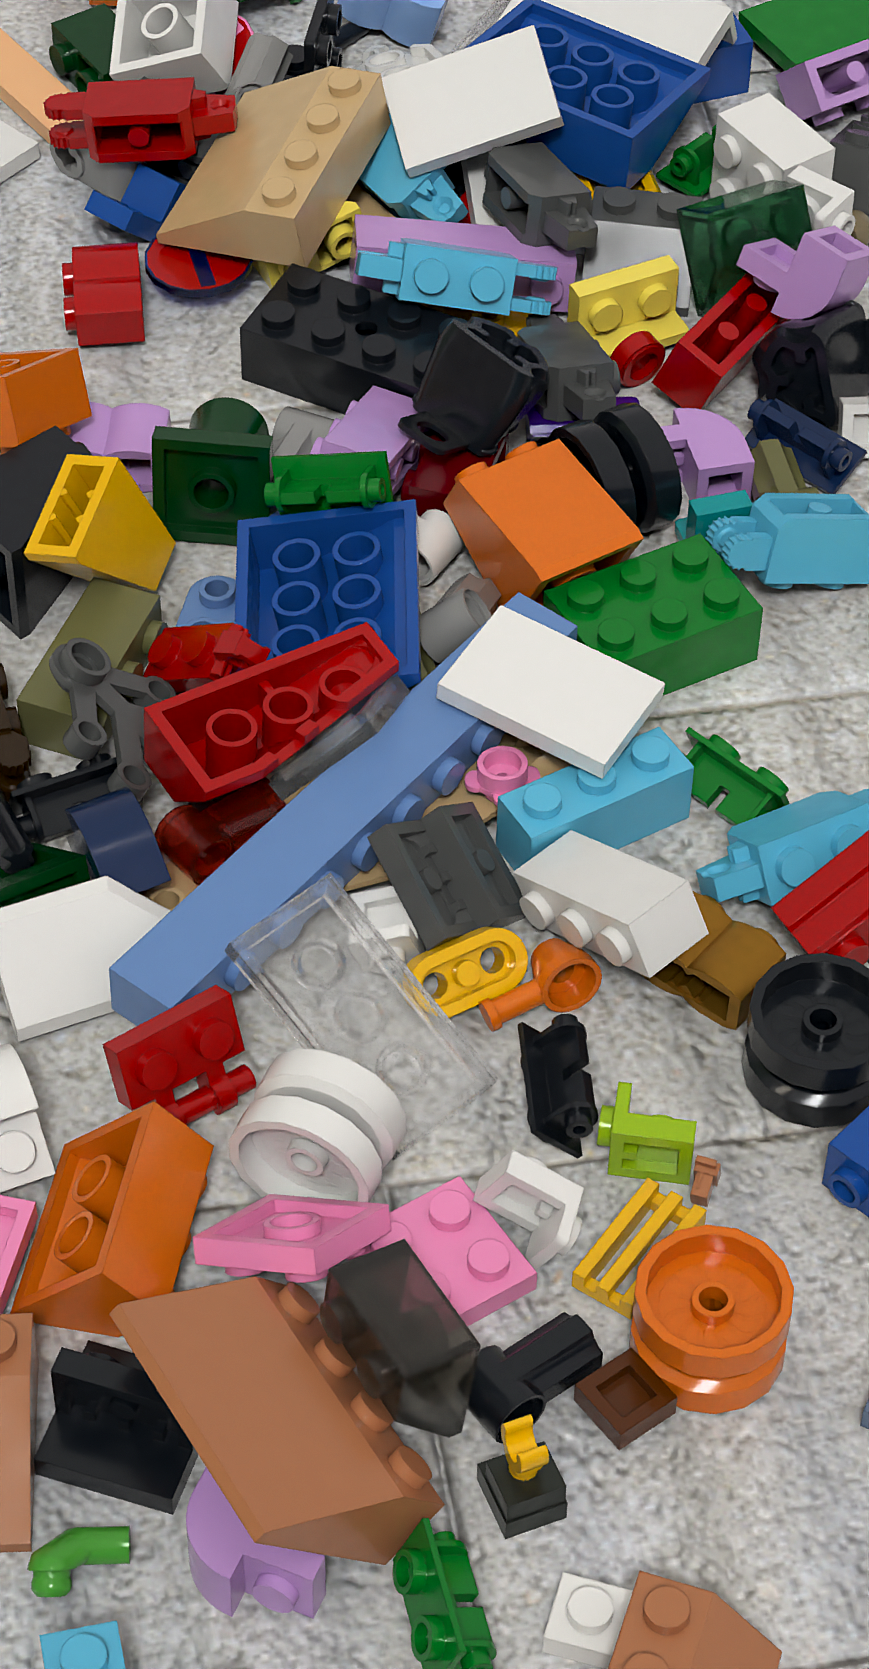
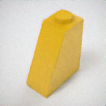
(100, 526)

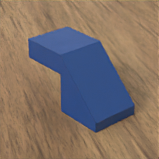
(144, 203)

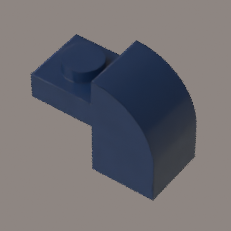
(117, 840)

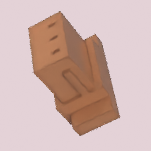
(706, 1176)

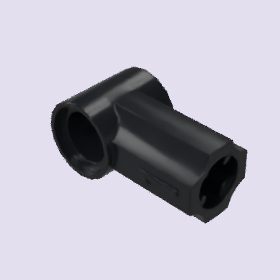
(532, 1372)

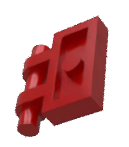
(177, 1047)

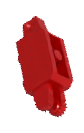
(139, 119)

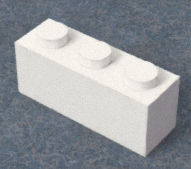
(610, 903)

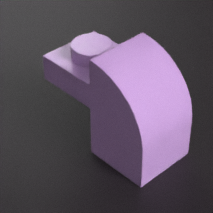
(815, 278)
(709, 453)
(229, 1562)

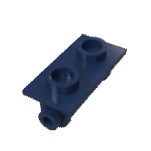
(821, 453)

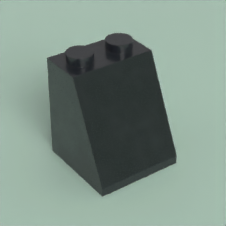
(25, 484)

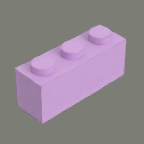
(373, 426)

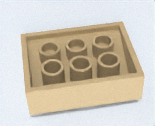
(284, 169)

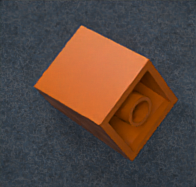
(538, 520)

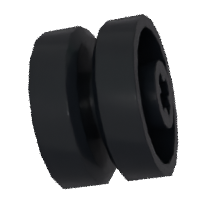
(630, 461)
(810, 1040)

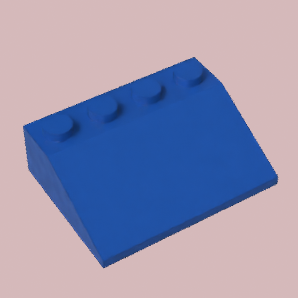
(612, 92)
(331, 572)

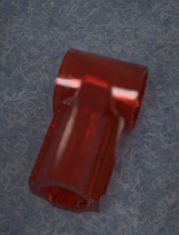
(206, 838)

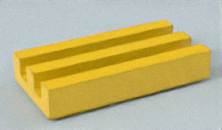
(665, 1209)

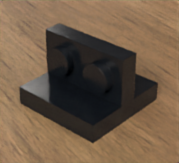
(114, 1431)

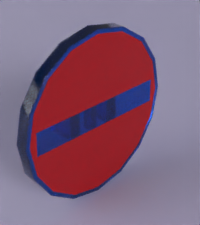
(194, 271)

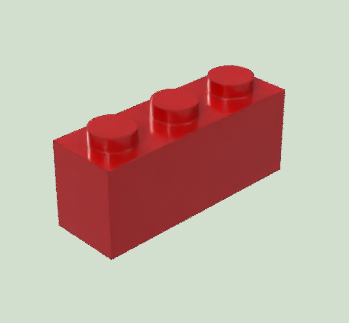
(718, 345)

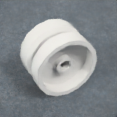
(317, 1129)

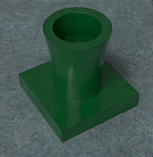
(212, 472)

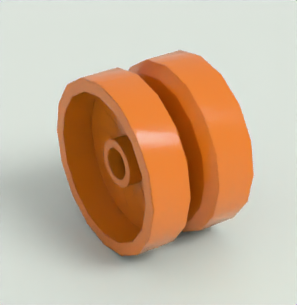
(712, 1316)

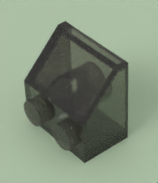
(402, 1337)

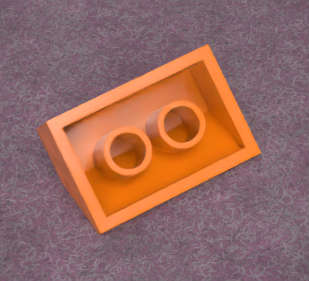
(114, 1221)

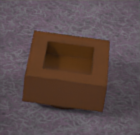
(625, 1398)

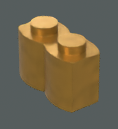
(722, 967)

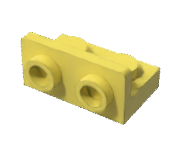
(629, 302)

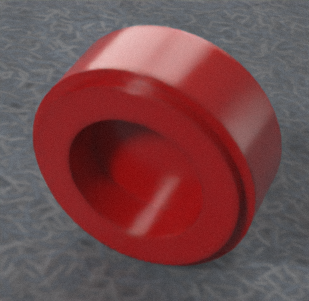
(638, 358)

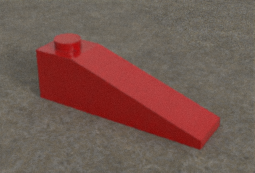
(260, 715)

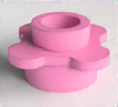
(499, 772)

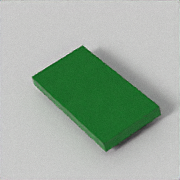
(805, 28)

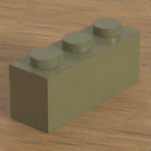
(122, 624)

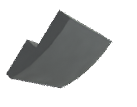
(448, 873)

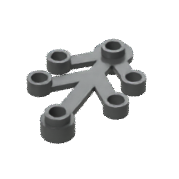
(87, 676)

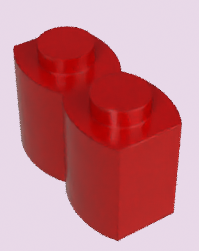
(105, 293)

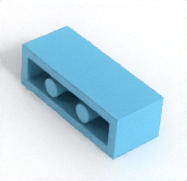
(637, 797)

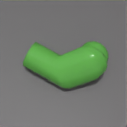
(74, 1548)

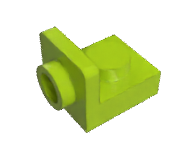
(645, 1144)

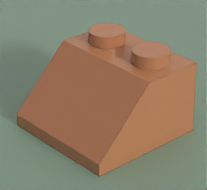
(687, 1629)

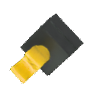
(522, 1483)

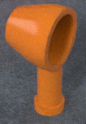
(561, 980)

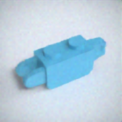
(419, 197)
(455, 276)
(797, 540)
(785, 847)

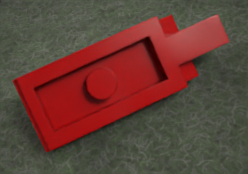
(202, 654)

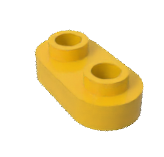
(460, 973)

